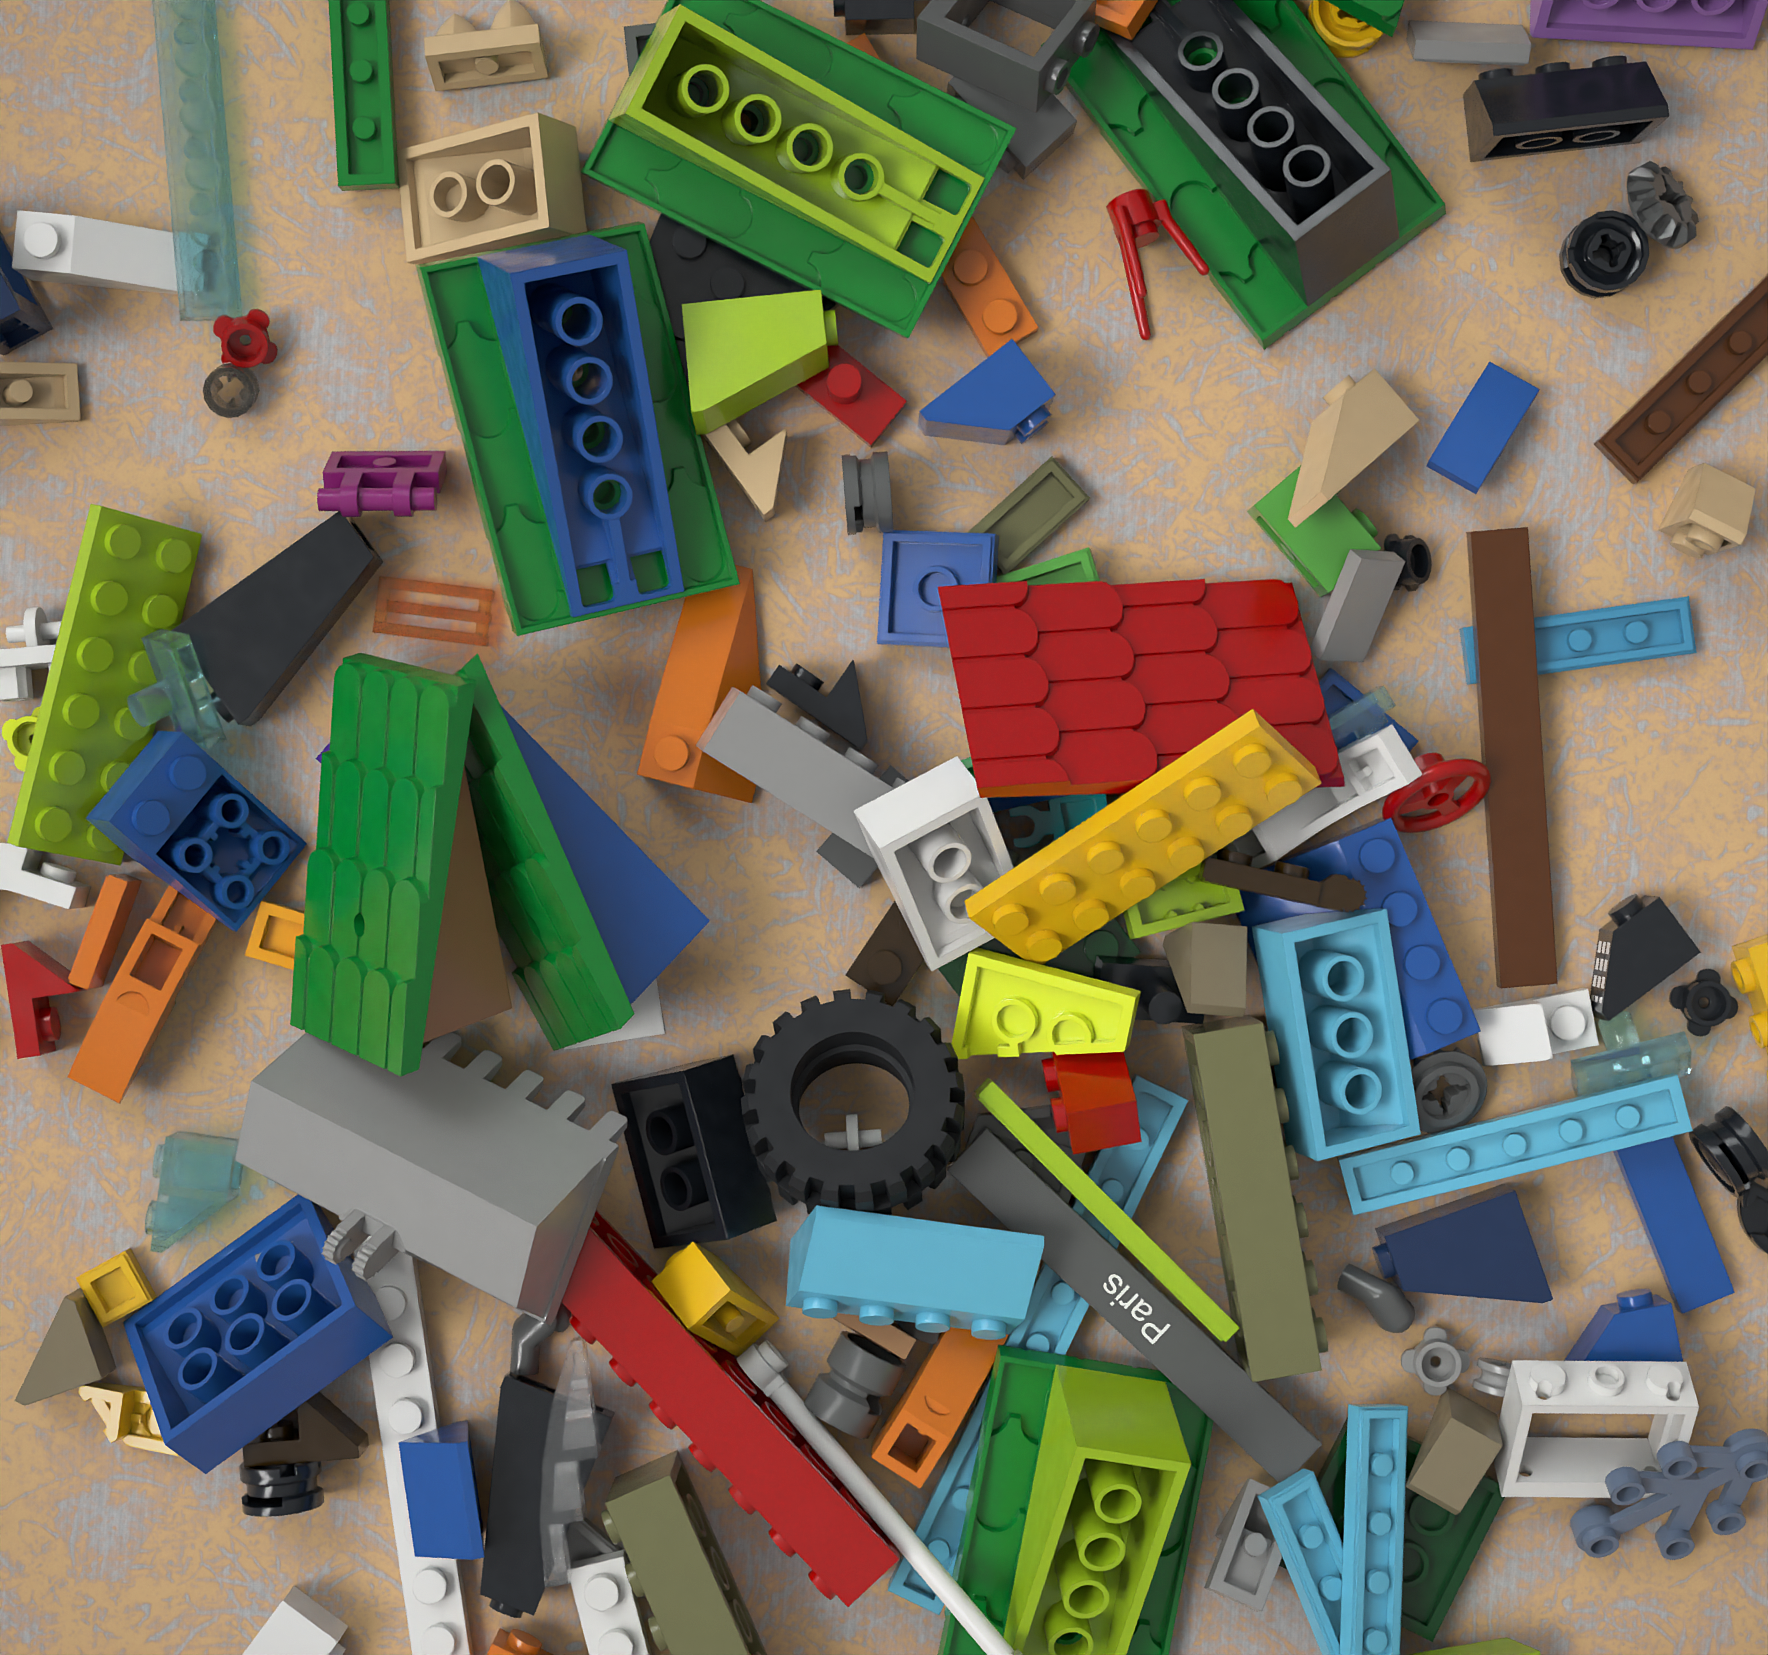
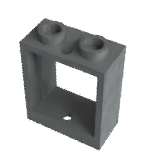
(1000, 69)

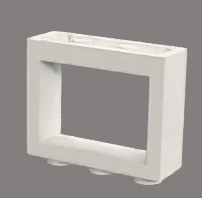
(1588, 1387)

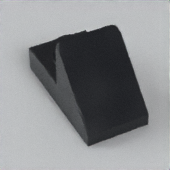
(838, 711)

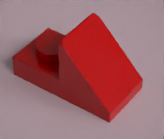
(30, 980)

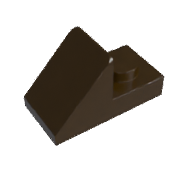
(322, 1436)

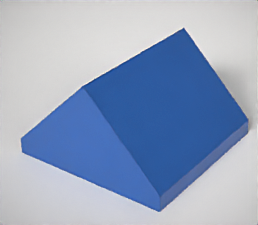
(443, 1493)

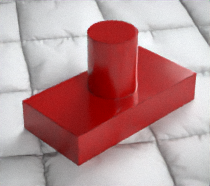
(854, 396)

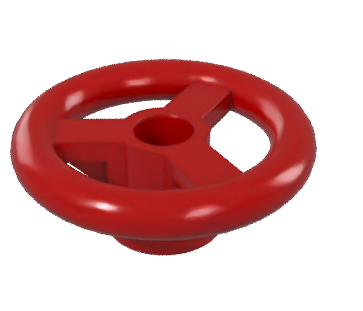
(1436, 791)

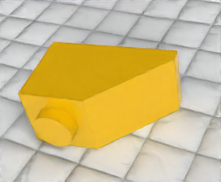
(713, 1300)

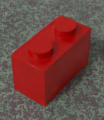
(1093, 1100)

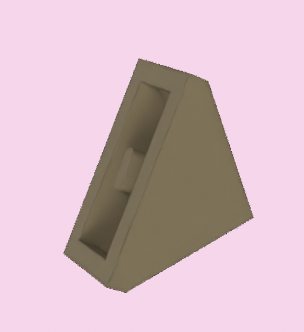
(1210, 967)
(70, 1354)
(1455, 1451)

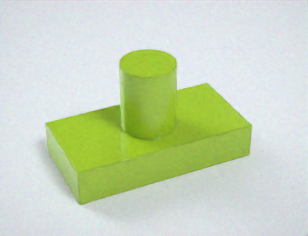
(1180, 903)

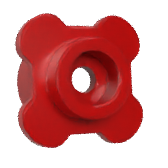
(253, 325)

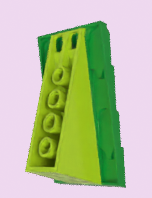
(847, 167)
(1079, 1507)

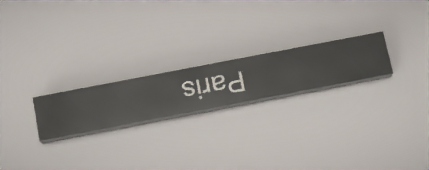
(1135, 1306)

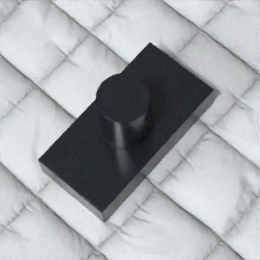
(1159, 994)

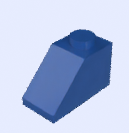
(1630, 1330)

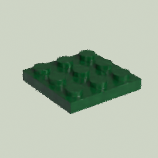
(1436, 1542)

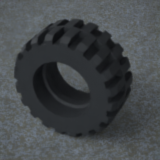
(854, 1034)

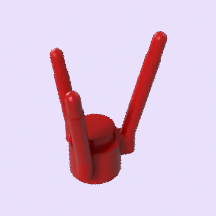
(1135, 226)

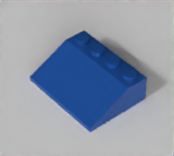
(1429, 987)
(250, 1337)

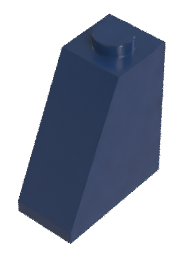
(1466, 1250)

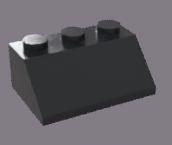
(1562, 108)
(693, 1153)

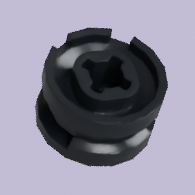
(1604, 254)
(1731, 1151)
(281, 1489)

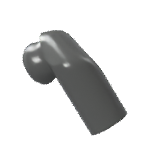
(1381, 1298)
(526, 1340)

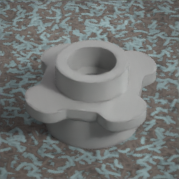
(1437, 1377)

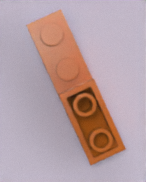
(142, 995)

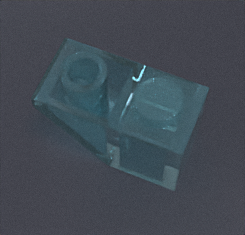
(195, 1183)

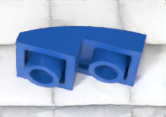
(1482, 427)

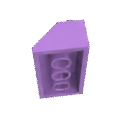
(1659, 22)

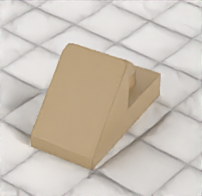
(754, 473)

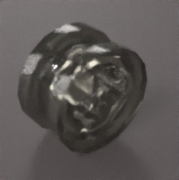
(248, 394)

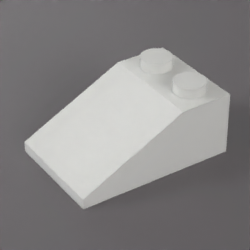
(935, 852)

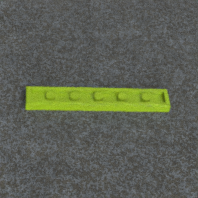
(1106, 1211)

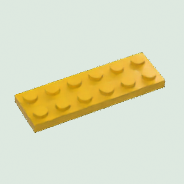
(1144, 839)

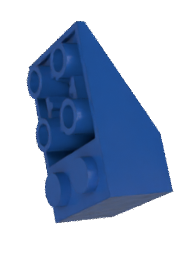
(197, 828)

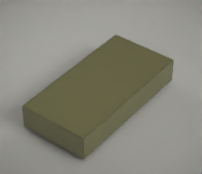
(1032, 513)

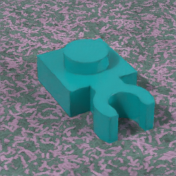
(1061, 817)

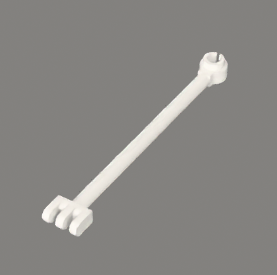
(765, 1367)

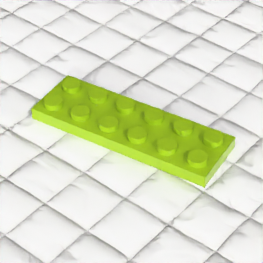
(124, 586)

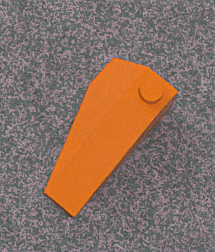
(708, 656)

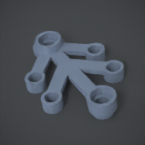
(1735, 1464)

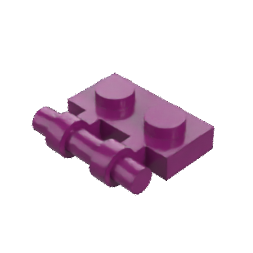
(382, 482)

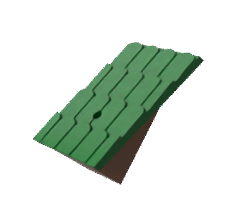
(398, 883)

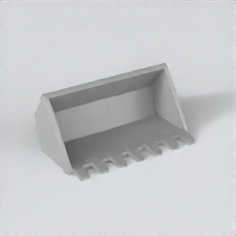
(435, 1165)

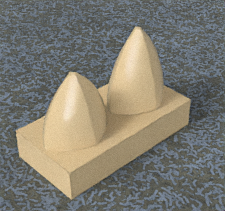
(500, 55)

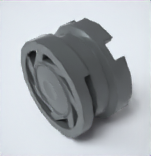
(867, 493)

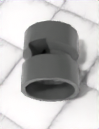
(854, 1385)

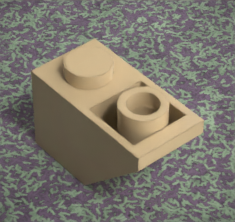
(1708, 512)

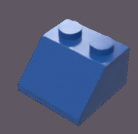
(992, 402)

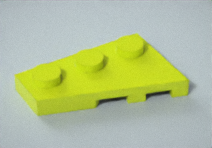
(1032, 1008)

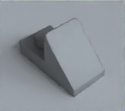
(1247, 1552)

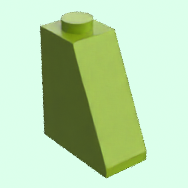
(752, 351)

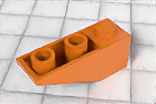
(934, 1404)

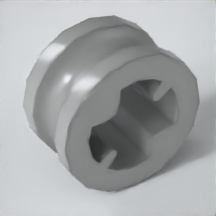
(1493, 1376)

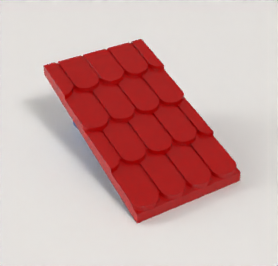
(1119, 680)

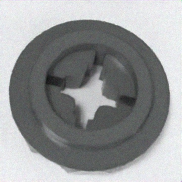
(1661, 205)
(1459, 1100)

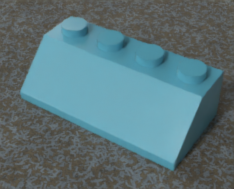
(1337, 1031)
(912, 1272)

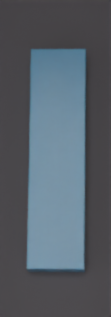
(1604, 636)

